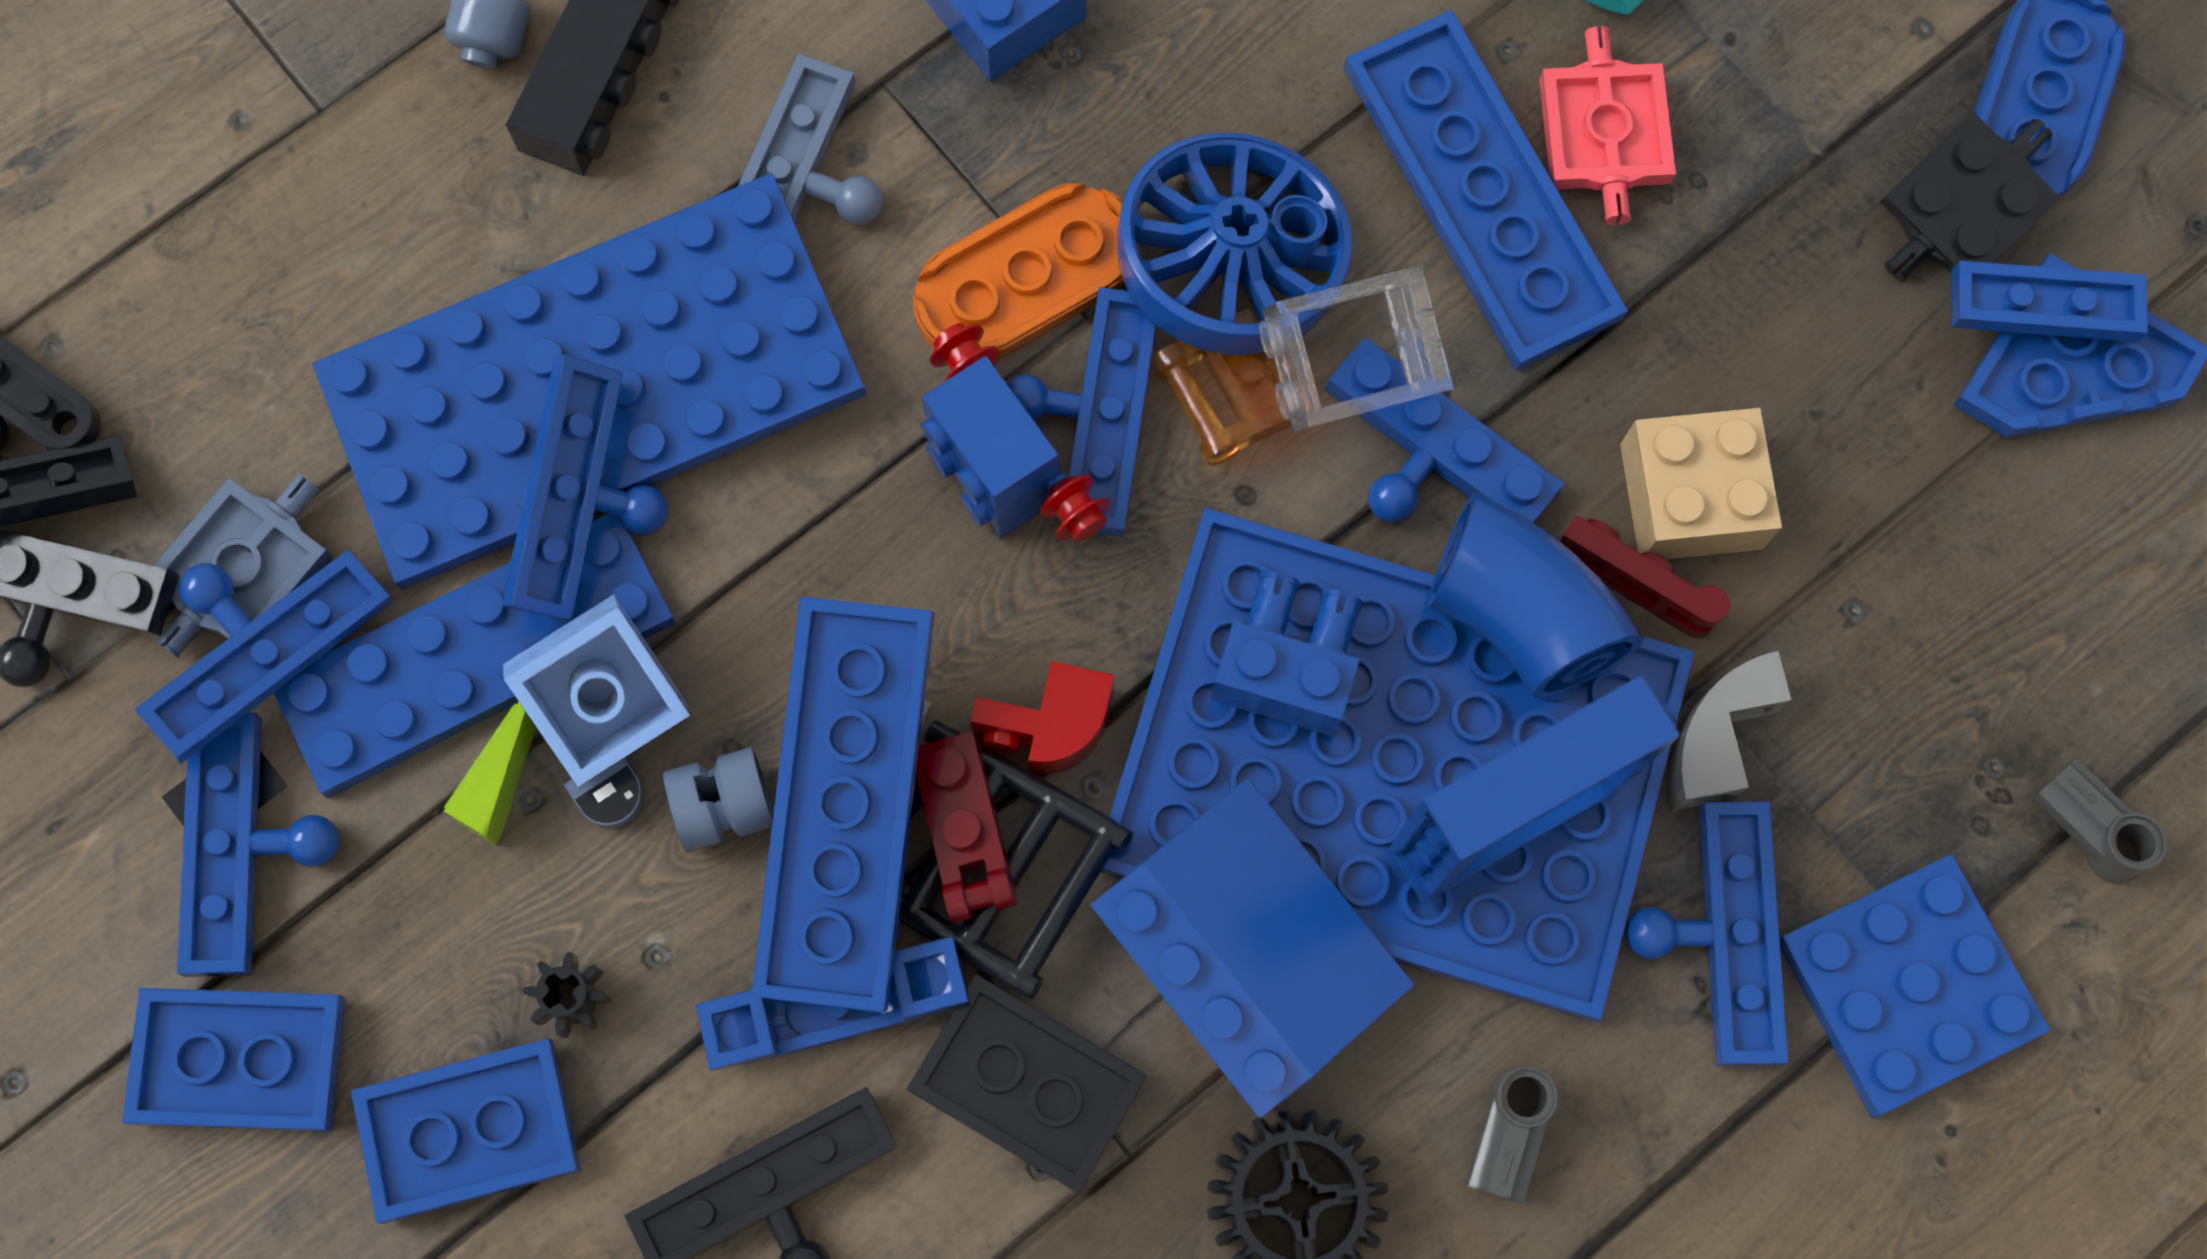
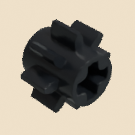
(549, 997)

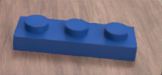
(2049, 301)

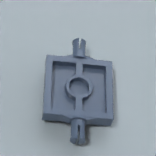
(254, 543)

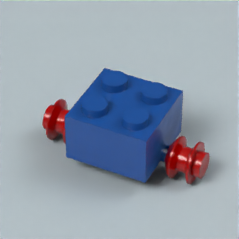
(997, 448)

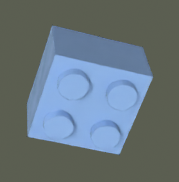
(595, 690)

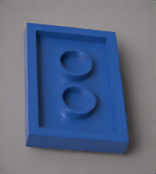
(234, 1059)
(465, 1131)

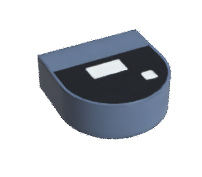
(610, 797)

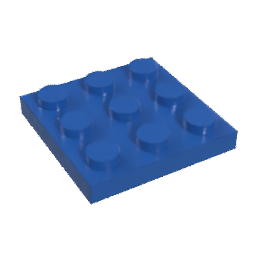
(1912, 986)

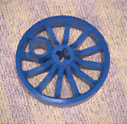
(1230, 237)

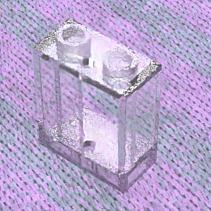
(1413, 330)

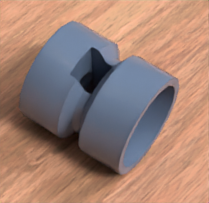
(743, 796)

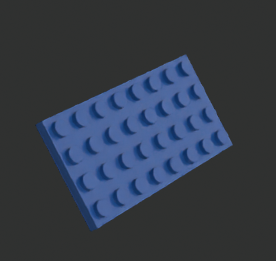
(698, 311)

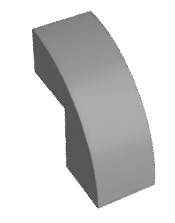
(1706, 755)

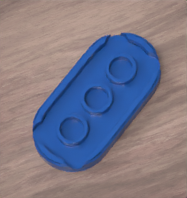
(2057, 67)

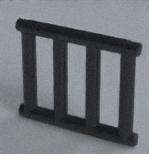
(1050, 806)

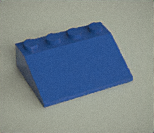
(1253, 947)

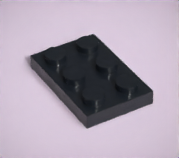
(1027, 1083)

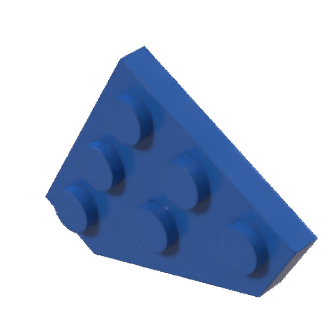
(2065, 381)

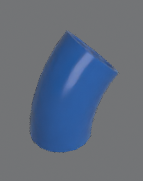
(1530, 599)

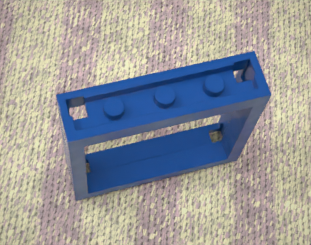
(1533, 788)

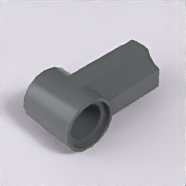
(2094, 820)
(1509, 1141)

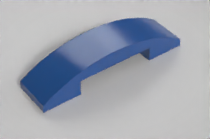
(756, 1029)

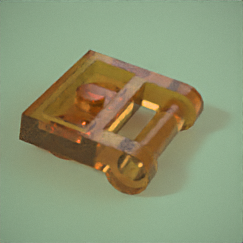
(1246, 384)

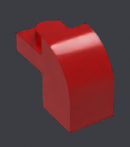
(1063, 728)

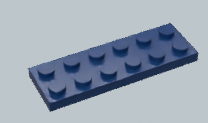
(1484, 190)
(444, 665)
(843, 804)

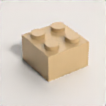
(1700, 484)

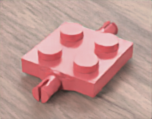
(1607, 126)

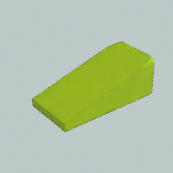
(491, 783)

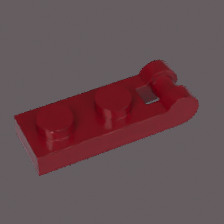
(1646, 579)
(964, 825)

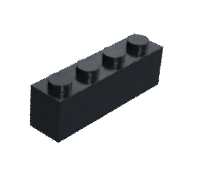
(584, 79)

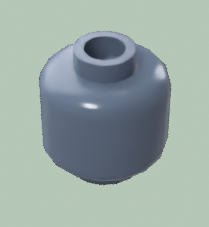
(487, 30)

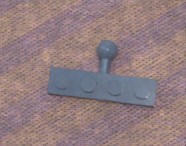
(798, 140)

